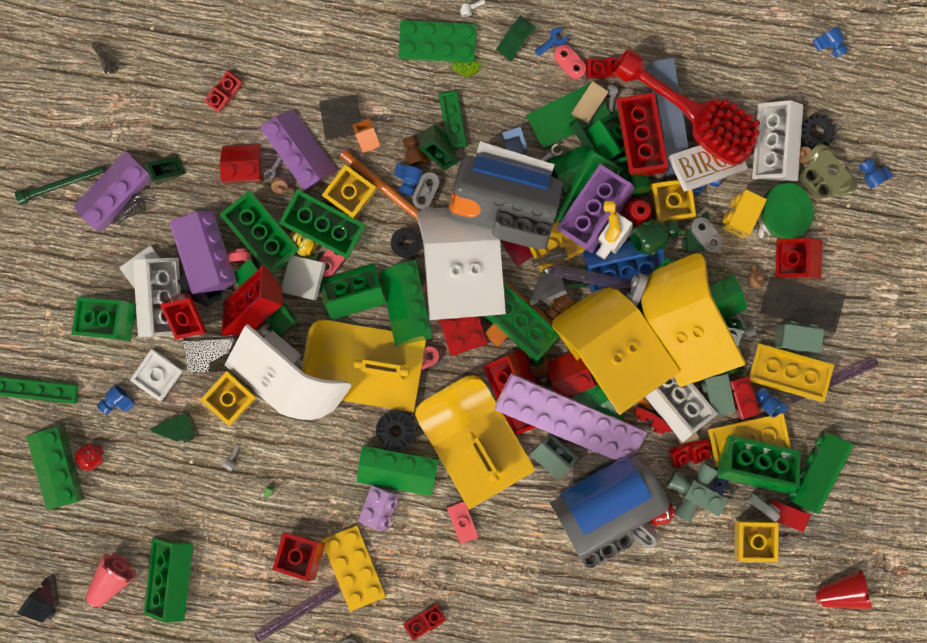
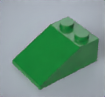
(104, 319)
(597, 399)

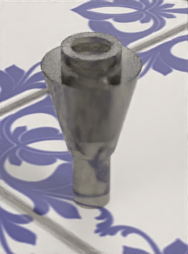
(108, 62)
(134, 206)
(556, 255)

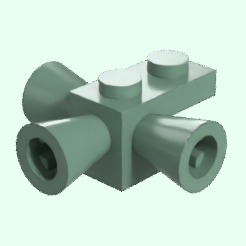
(697, 493)

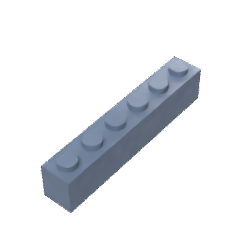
(670, 115)

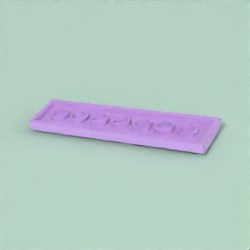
(569, 419)

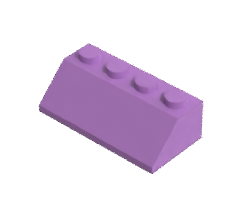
(298, 149)
(112, 192)
(586, 216)
(202, 252)

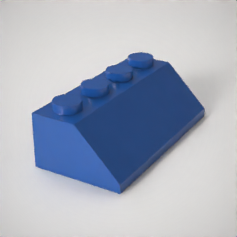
(623, 264)

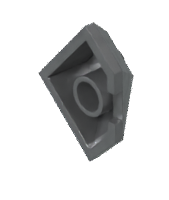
(548, 287)

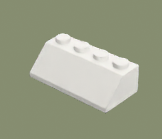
(778, 142)
(510, 156)
(149, 274)
(681, 407)

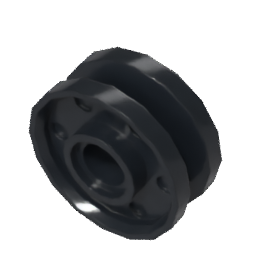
(385, 435)

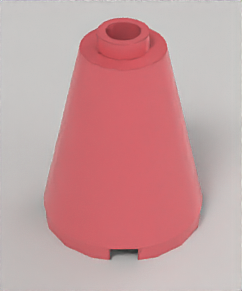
(110, 578)

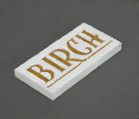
(698, 167)

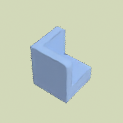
(514, 140)

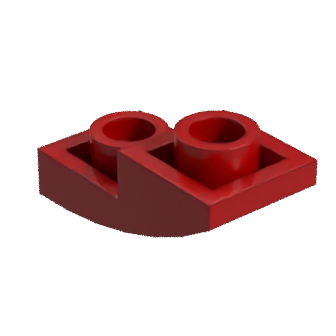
(600, 68)
(224, 91)
(656, 422)
(693, 451)
(791, 516)
(424, 621)

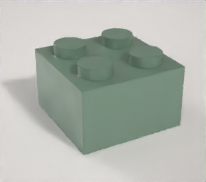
(798, 338)

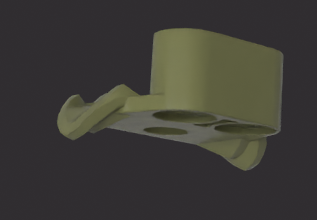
(841, 183)

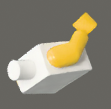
(615, 232)

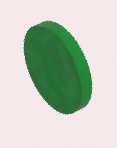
(787, 211)

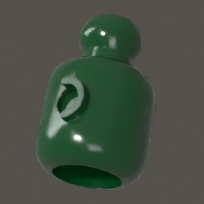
(653, 235)

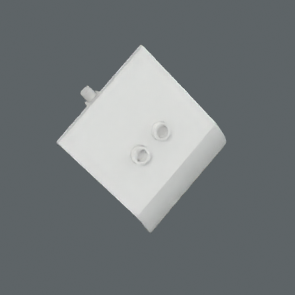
(460, 267)
(271, 372)

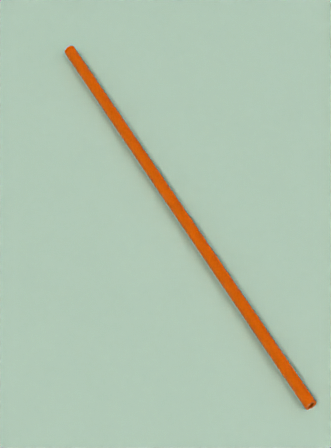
(412, 210)

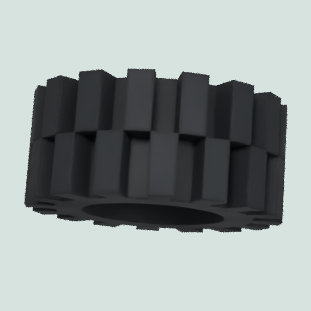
(824, 123)

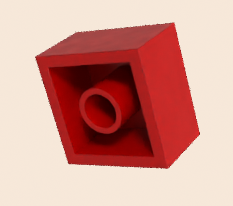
(463, 334)
(298, 556)

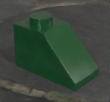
(515, 38)
(438, 147)
(689, 241)
(178, 428)

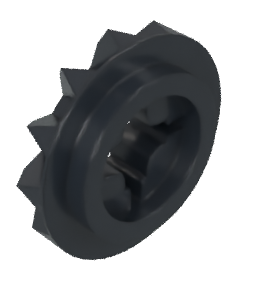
(397, 238)

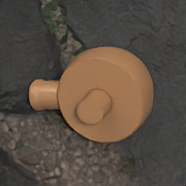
(804, 155)
(280, 186)
(756, 278)

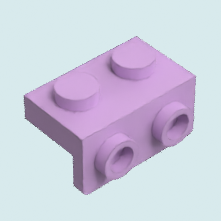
(378, 508)

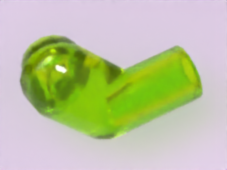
(467, 70)

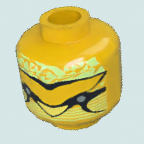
(305, 245)

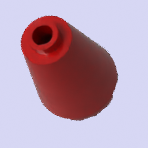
(637, 204)
(846, 593)

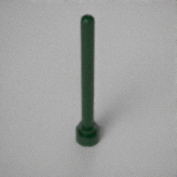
(24, 196)

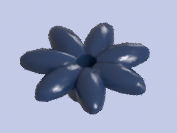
(714, 483)

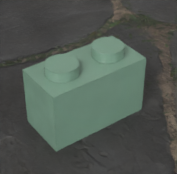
(718, 393)
(554, 456)

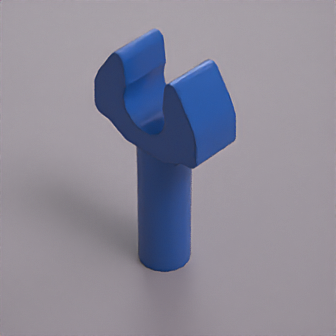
(551, 42)

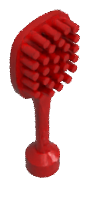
(715, 123)

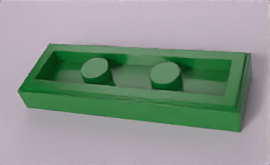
(453, 119)

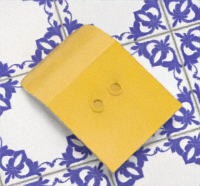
(688, 321)
(616, 346)
(368, 361)
(473, 440)

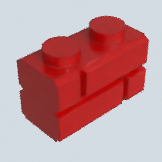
(744, 397)

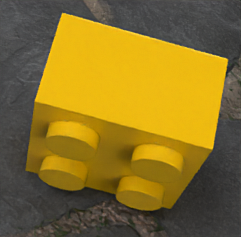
(349, 192)
(671, 201)
(743, 213)
(229, 398)
(756, 541)

